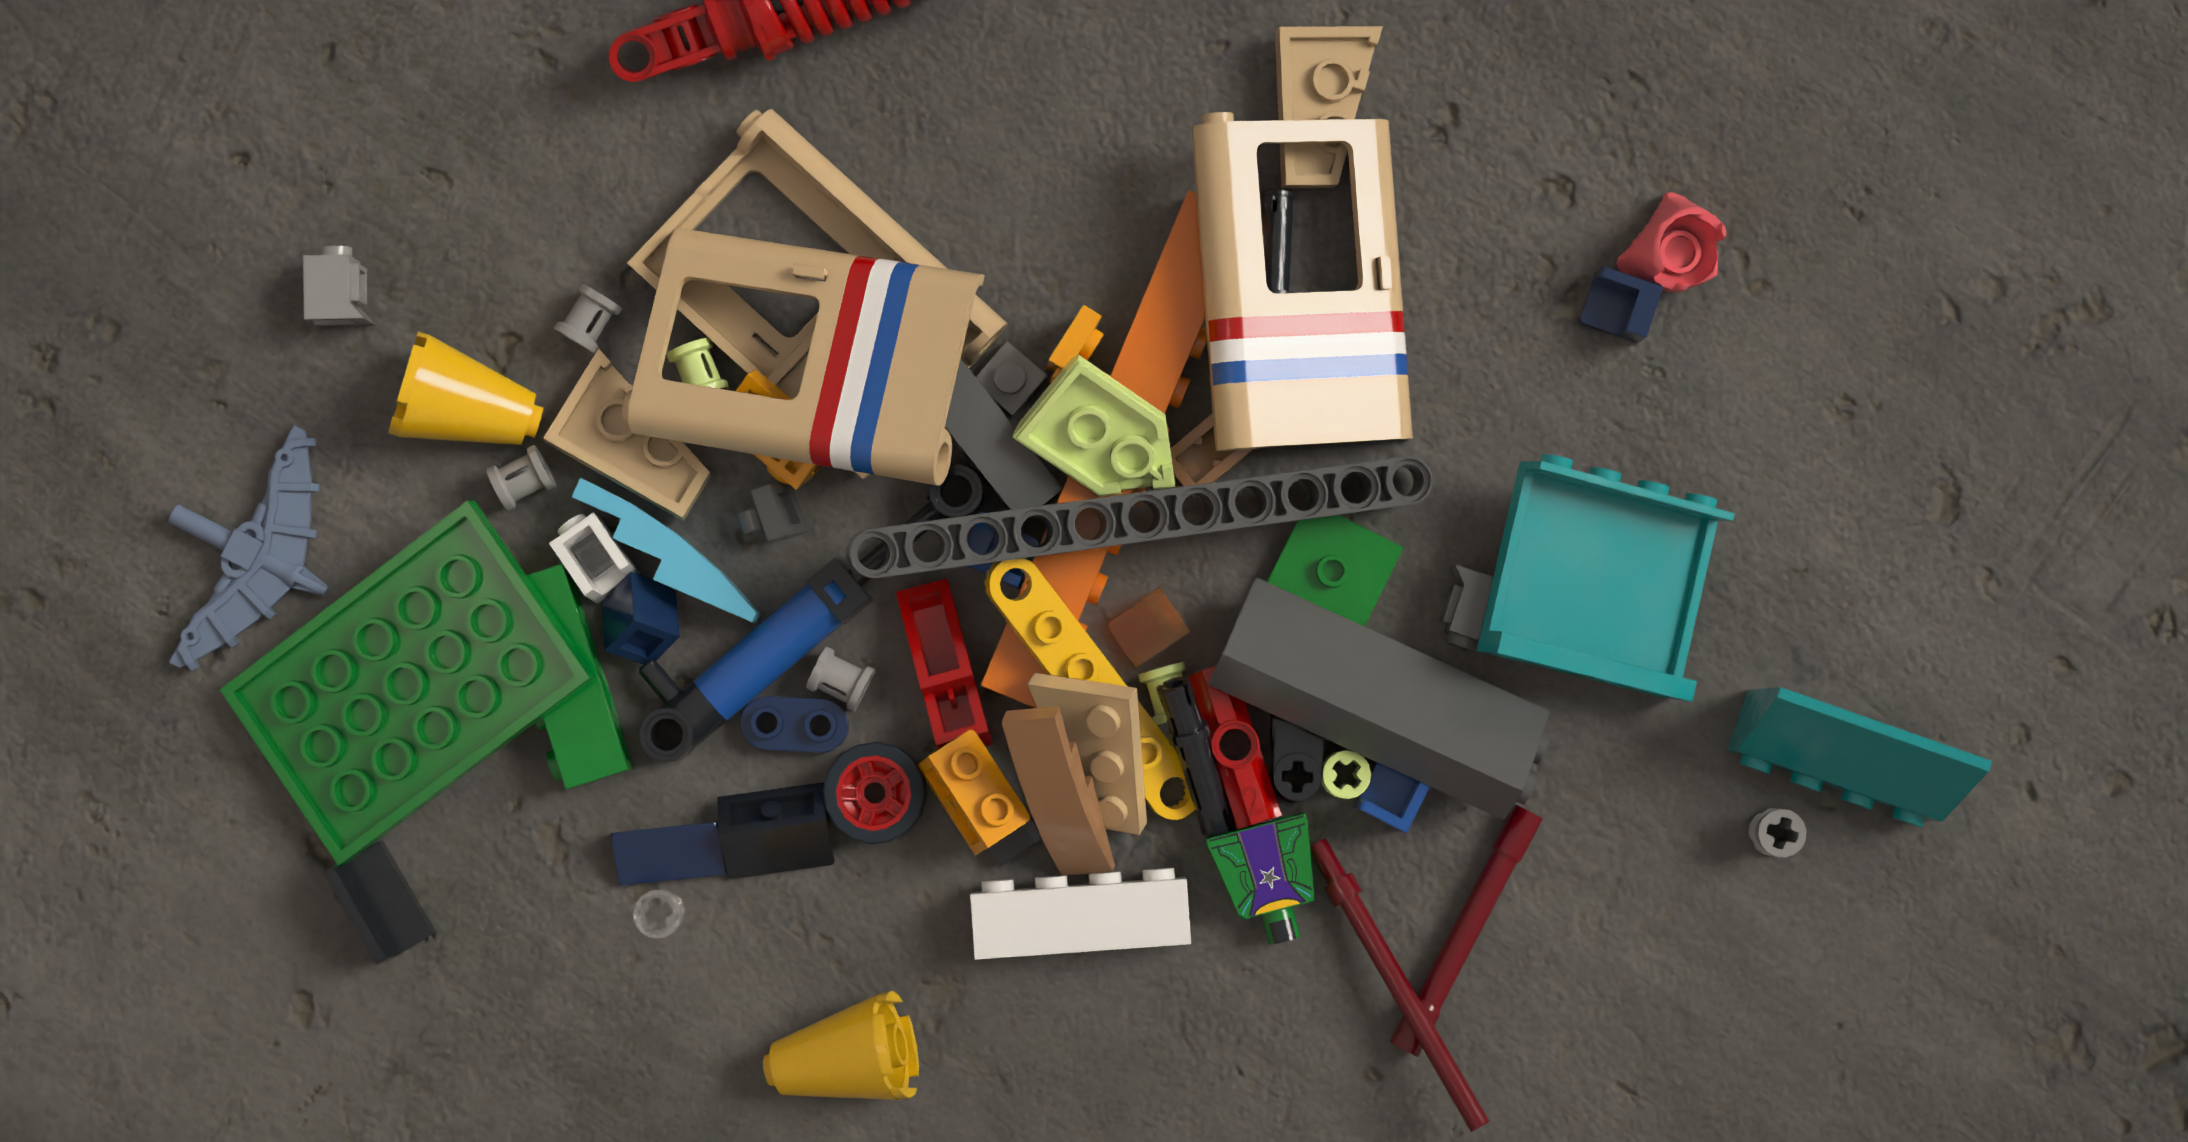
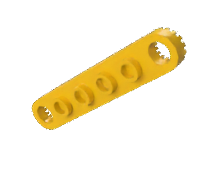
(1068, 651)

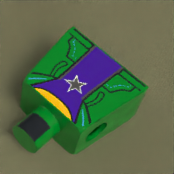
(1267, 872)

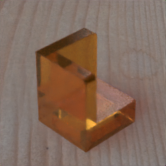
(1148, 628)

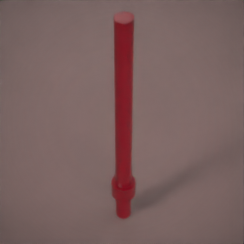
(1345, 892)

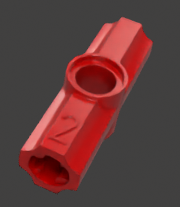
(1244, 780)

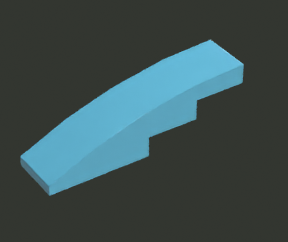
(680, 563)

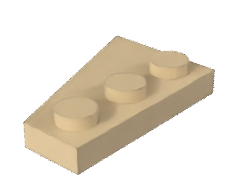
(1320, 79)
(596, 435)
(1108, 740)

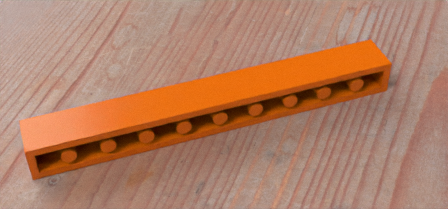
(1151, 366)

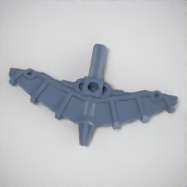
(258, 557)

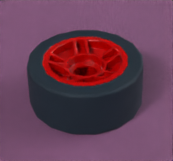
(868, 820)

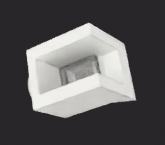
(592, 555)

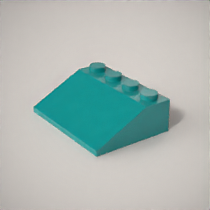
(1853, 755)

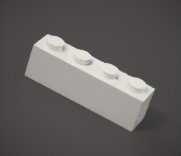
(1080, 916)

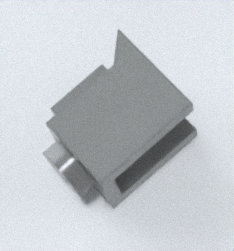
(334, 288)

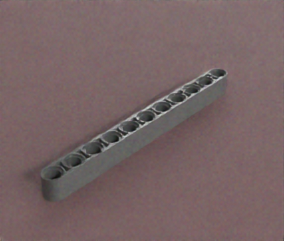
(1167, 522)

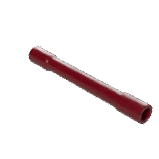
(1506, 854)

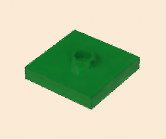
(1336, 565)

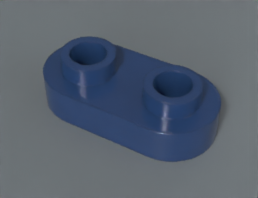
(794, 724)

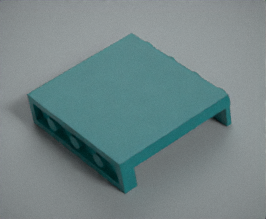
(1600, 577)

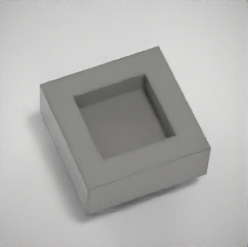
(1011, 378)

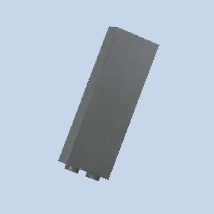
(1382, 699)

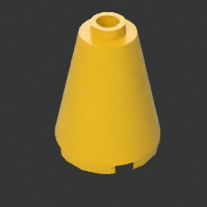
(460, 399)
(849, 1054)

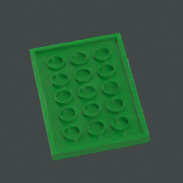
(407, 682)

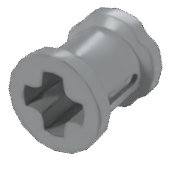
(588, 318)
(521, 477)
(840, 679)
(1788, 821)

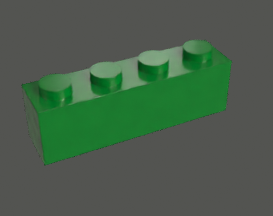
(586, 726)

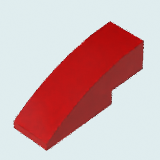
(942, 662)

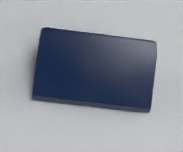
(668, 853)

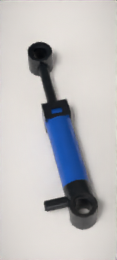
(779, 641)

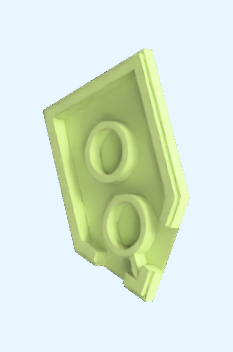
(1098, 432)

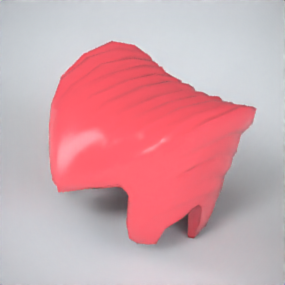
(1675, 246)

